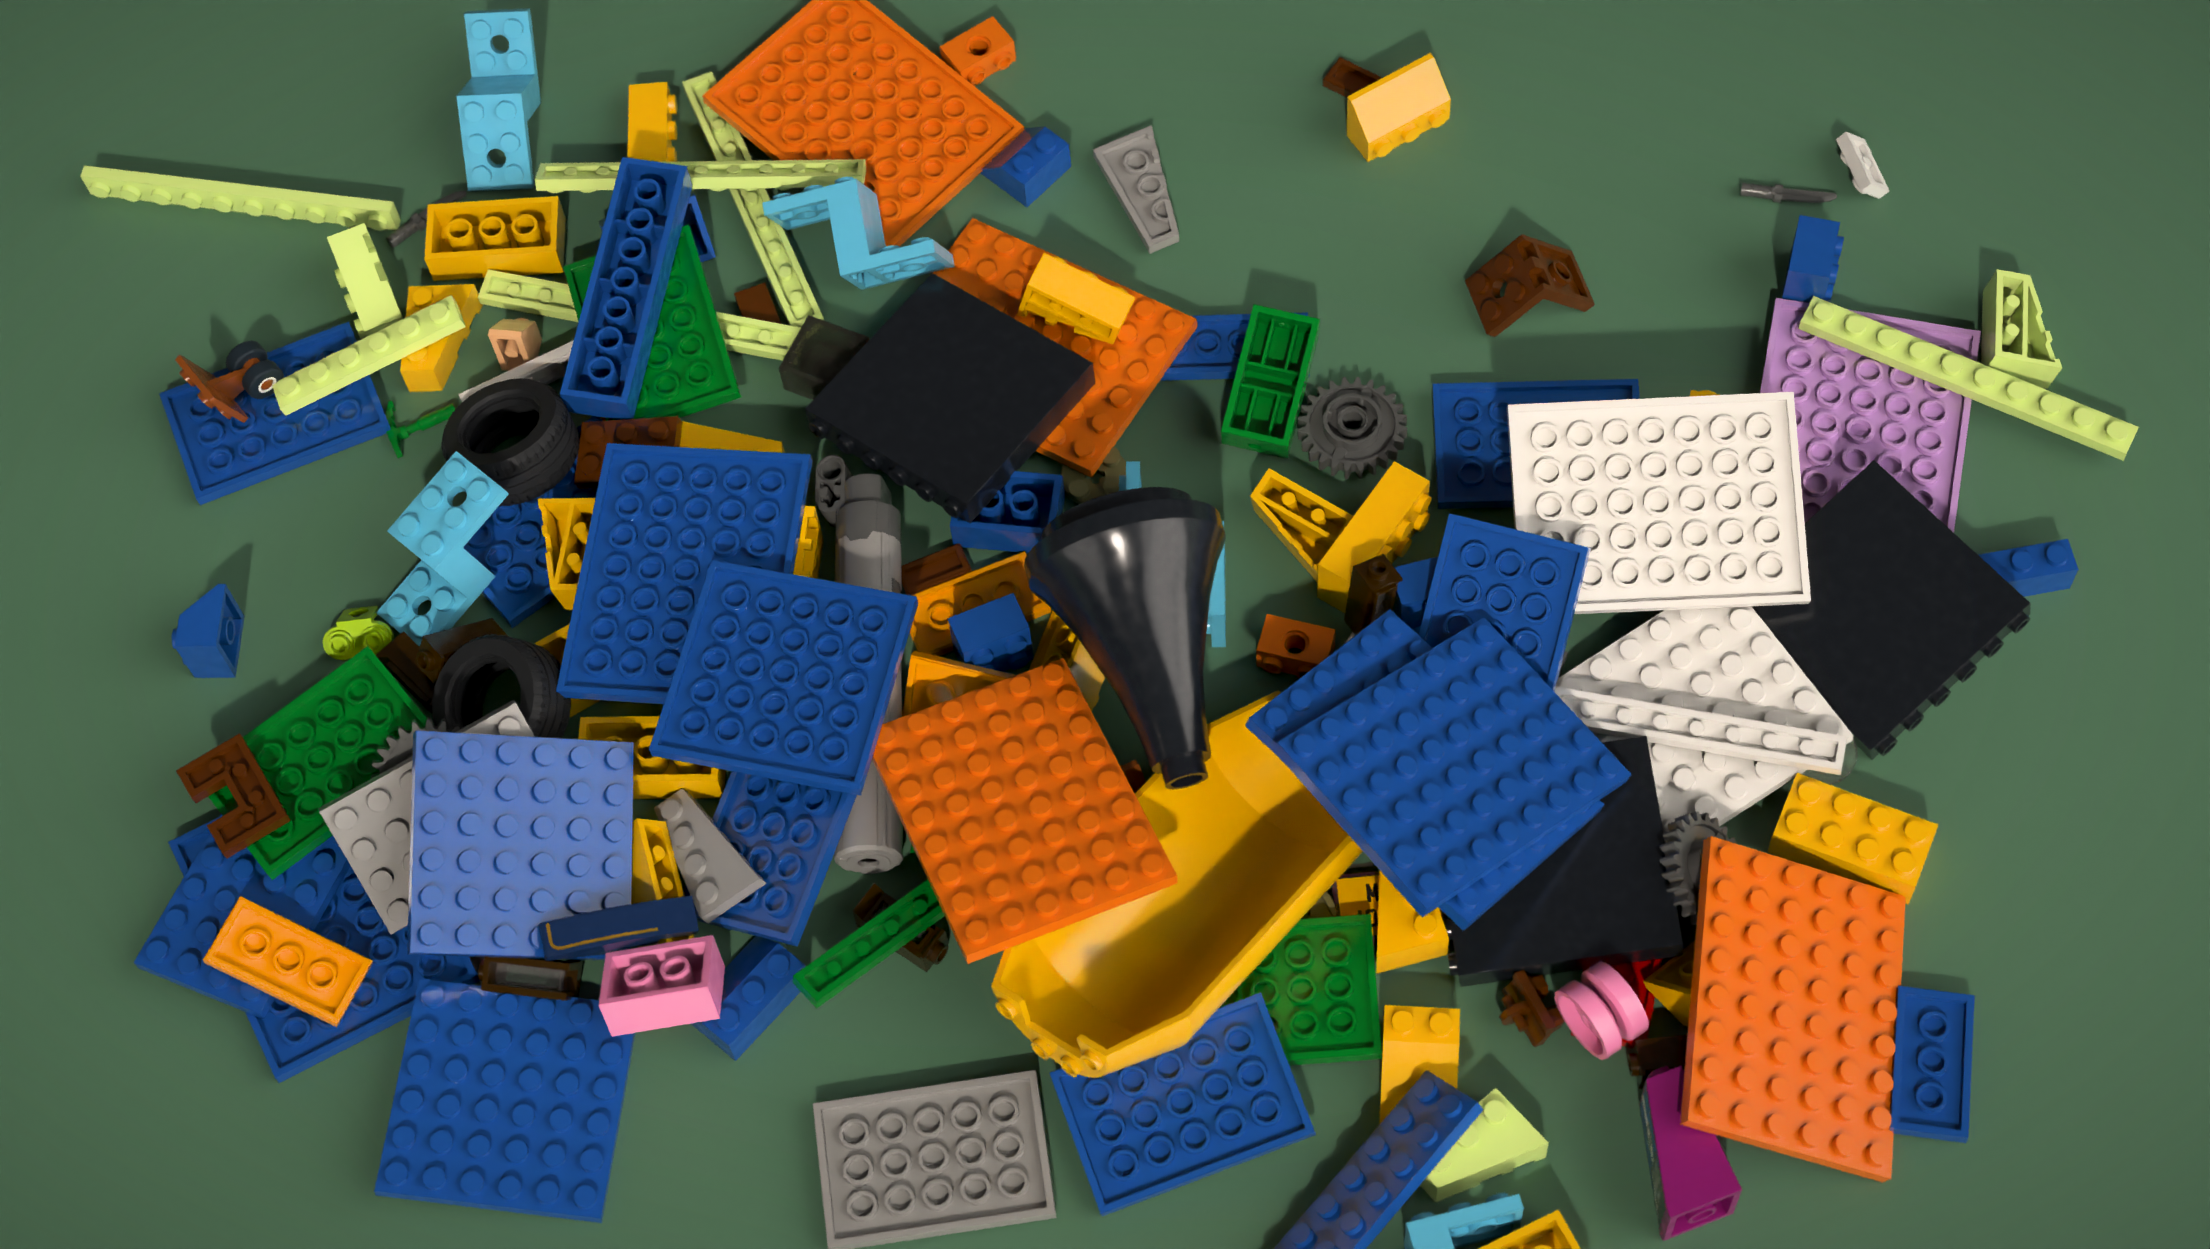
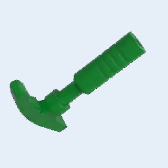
(422, 423)

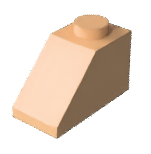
(515, 342)

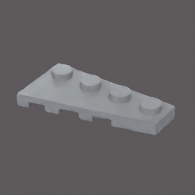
(1140, 186)
(706, 858)

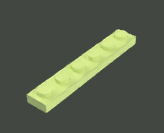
(368, 355)

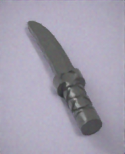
(1779, 193)
(419, 221)

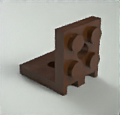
(1532, 273)

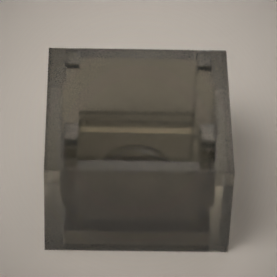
(818, 356)

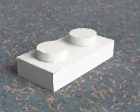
(1862, 164)

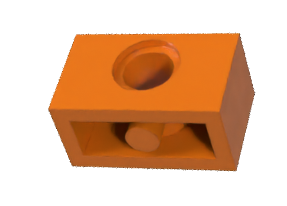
(979, 51)
(1282, 634)

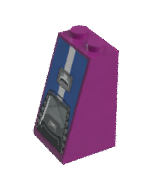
(1685, 1164)

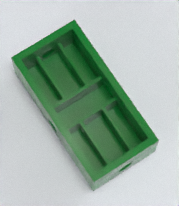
(1270, 381)

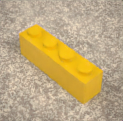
(651, 122)
(654, 866)

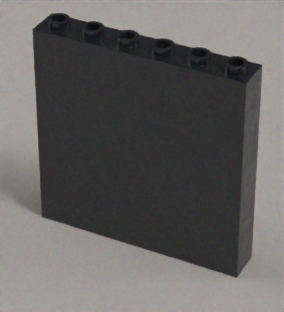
(950, 397)
(1891, 610)
(1588, 899)

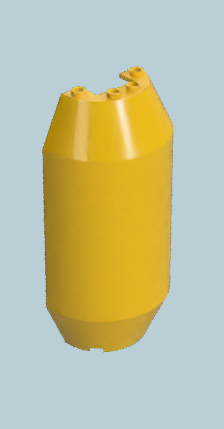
(1151, 972)

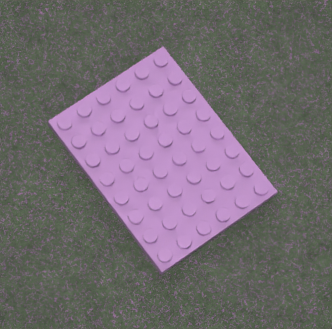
(1868, 411)

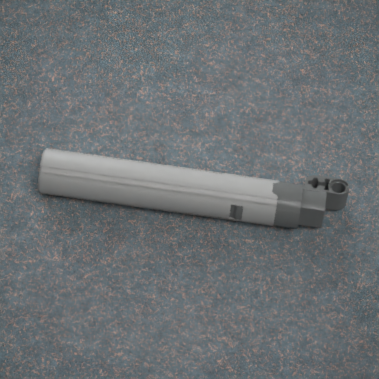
(869, 558)

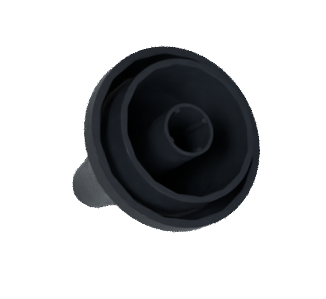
(1136, 592)

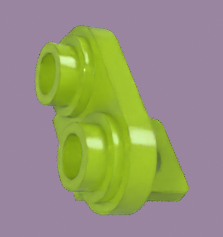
(356, 633)

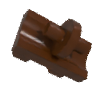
(1527, 1010)

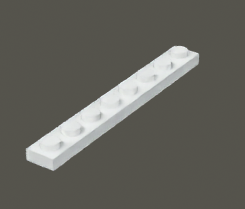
(1707, 731)

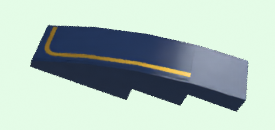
(618, 928)

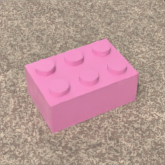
(662, 985)

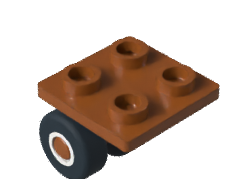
(248, 371)

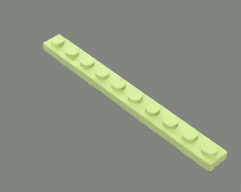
(708, 174)
(240, 198)
(766, 235)
(555, 301)
(1969, 378)

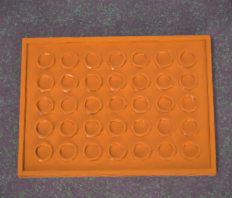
(902, 111)
(1126, 372)
(1019, 810)
(1793, 1010)

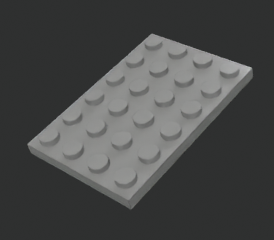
(375, 823)
(933, 1161)

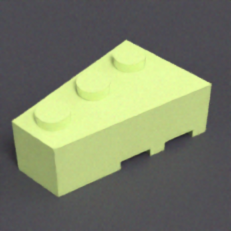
(365, 279)
(2014, 330)
(1489, 1147)

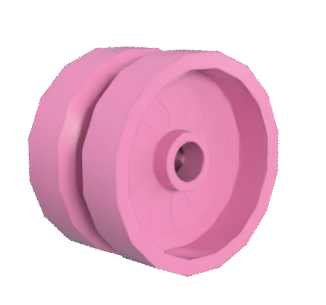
(1601, 1010)

